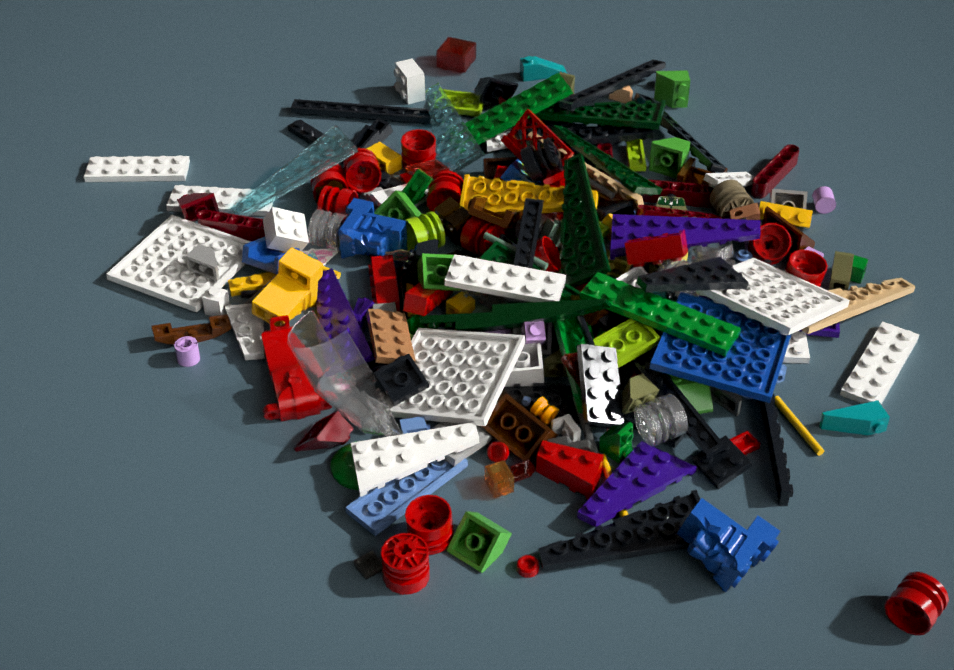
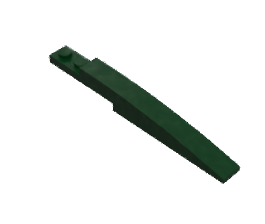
(514, 315)

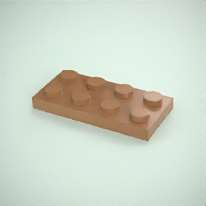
(389, 335)

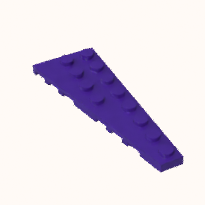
(697, 230)
(337, 315)

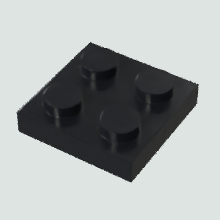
(723, 466)

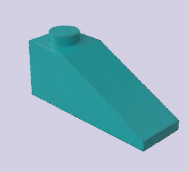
(536, 68)
(857, 419)

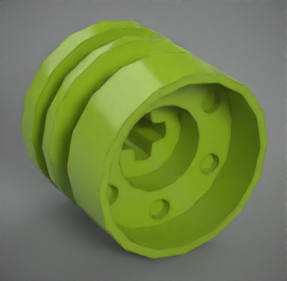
(424, 228)

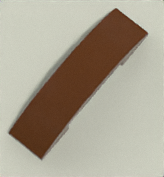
(202, 332)

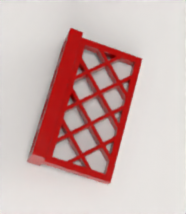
(515, 144)

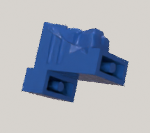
(370, 233)
(726, 545)

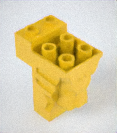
(291, 289)

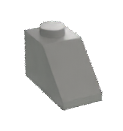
(203, 262)

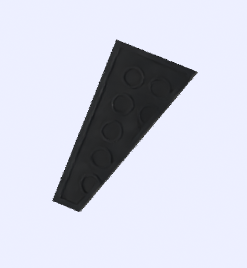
(701, 275)

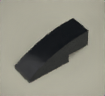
(372, 134)

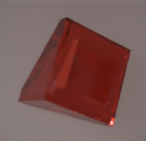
(522, 470)

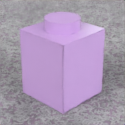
(534, 332)

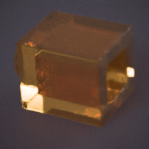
(499, 479)

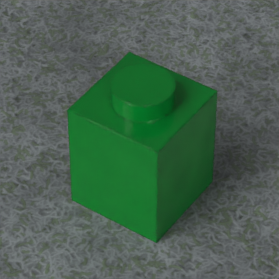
(858, 269)

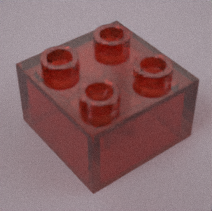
(456, 54)

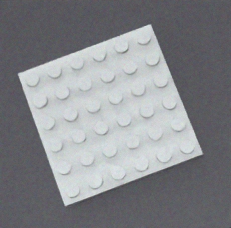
(161, 268)
(777, 298)
(463, 374)

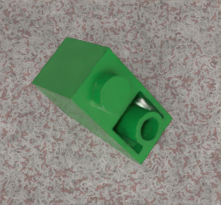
(617, 441)

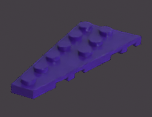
(636, 479)

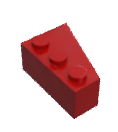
(656, 249)
(570, 466)

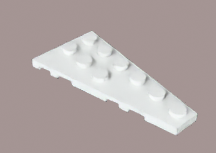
(401, 455)

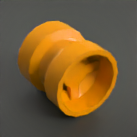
(544, 410)

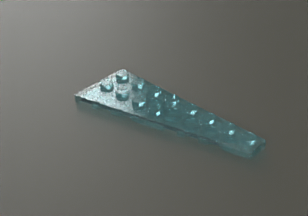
(454, 141)
(312, 161)

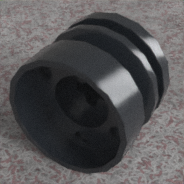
(544, 159)

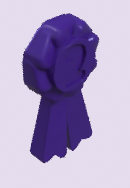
(361, 308)

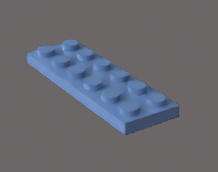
(386, 505)

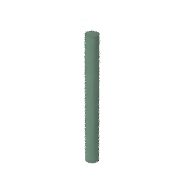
(542, 264)

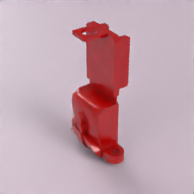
(291, 387)

